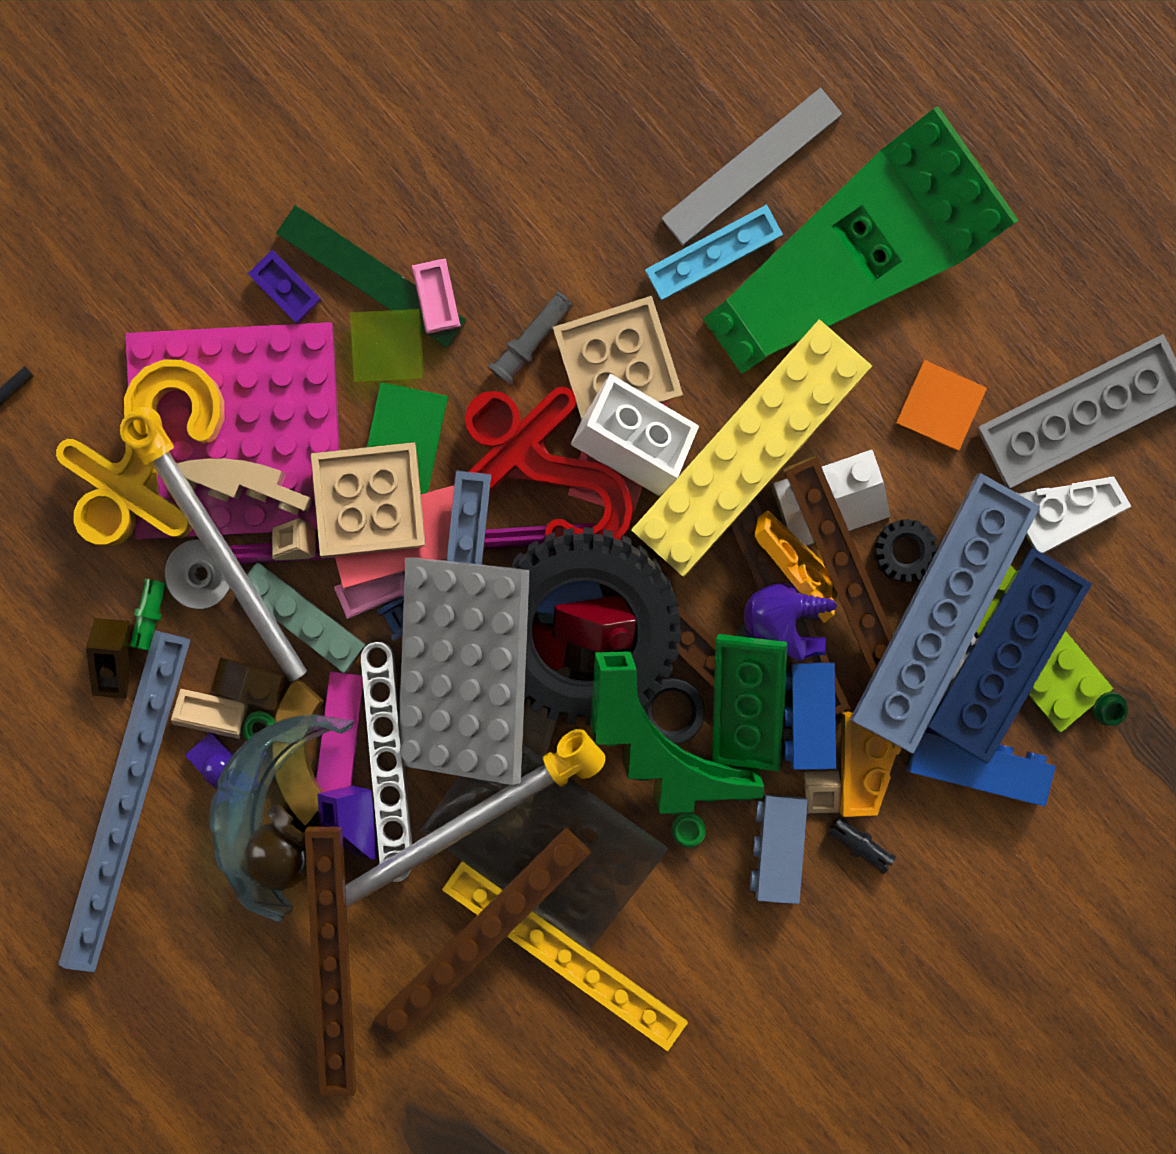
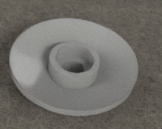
(184, 581)

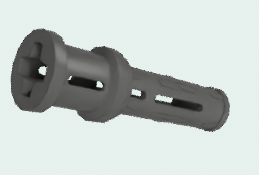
(520, 351)

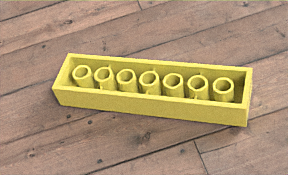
(752, 448)

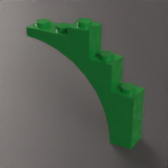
(649, 754)

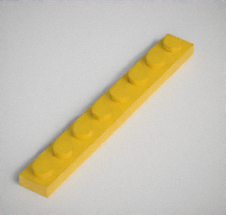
(574, 962)

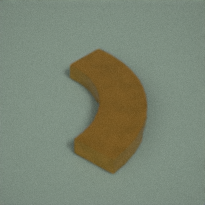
(296, 774)

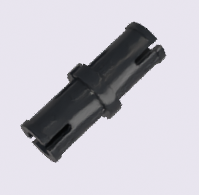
(861, 845)

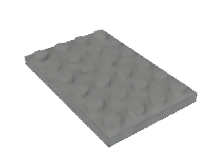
(463, 669)

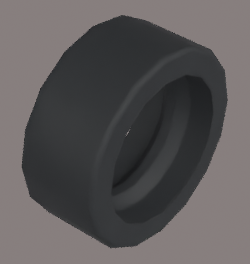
(696, 701)

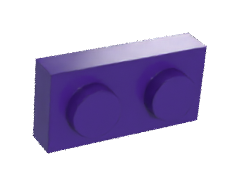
(284, 287)

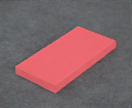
(369, 567)

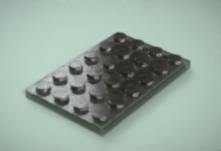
(501, 849)

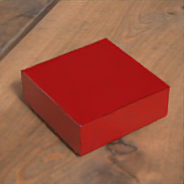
(550, 649)

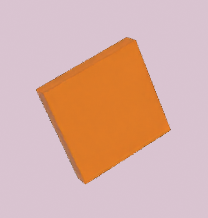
(940, 405)

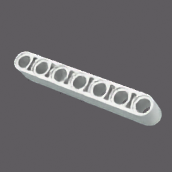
(377, 744)

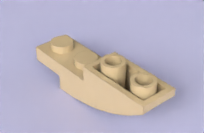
(230, 476)

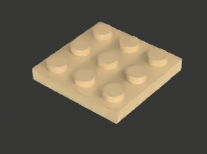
(619, 343)
(368, 500)

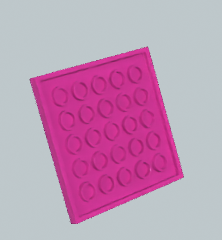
(276, 411)

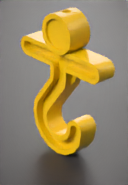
(129, 486)

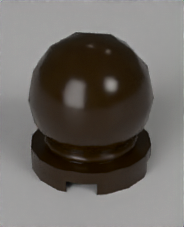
(277, 850)

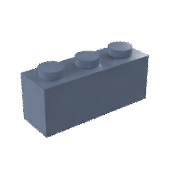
(779, 848)

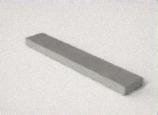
(751, 166)

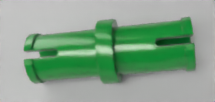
(147, 614)

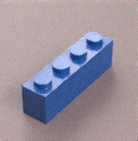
(1005, 774)

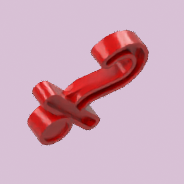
(521, 454)

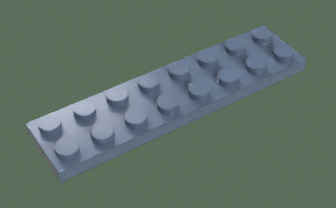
(944, 613)

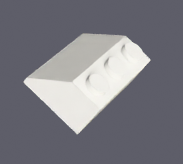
(635, 435)
(856, 488)

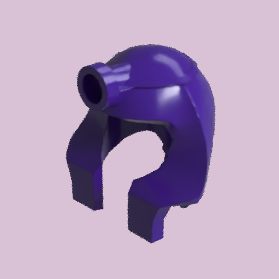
(773, 616)

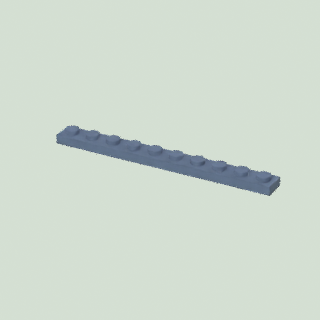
(124, 802)

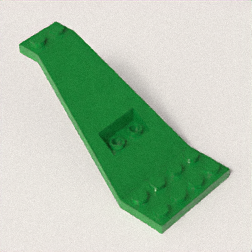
(920, 205)

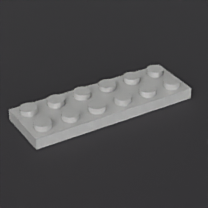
(1082, 412)

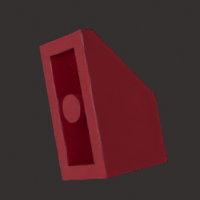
(595, 624)

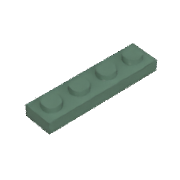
(306, 619)

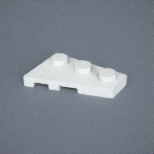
(1073, 510)

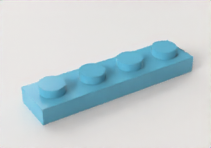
(713, 253)

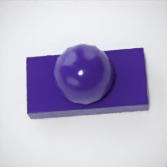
(210, 758)

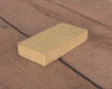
(209, 713)

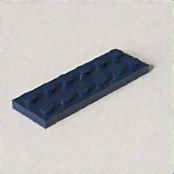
(1009, 655)

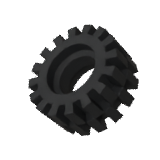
(884, 550)

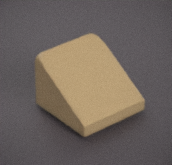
(293, 540)
(823, 791)

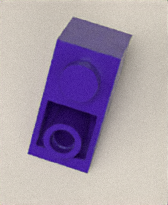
(353, 811)

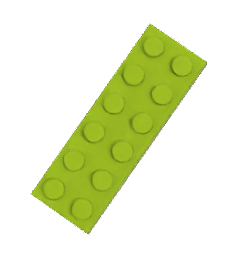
(1068, 680)

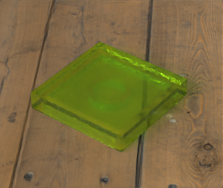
(387, 345)

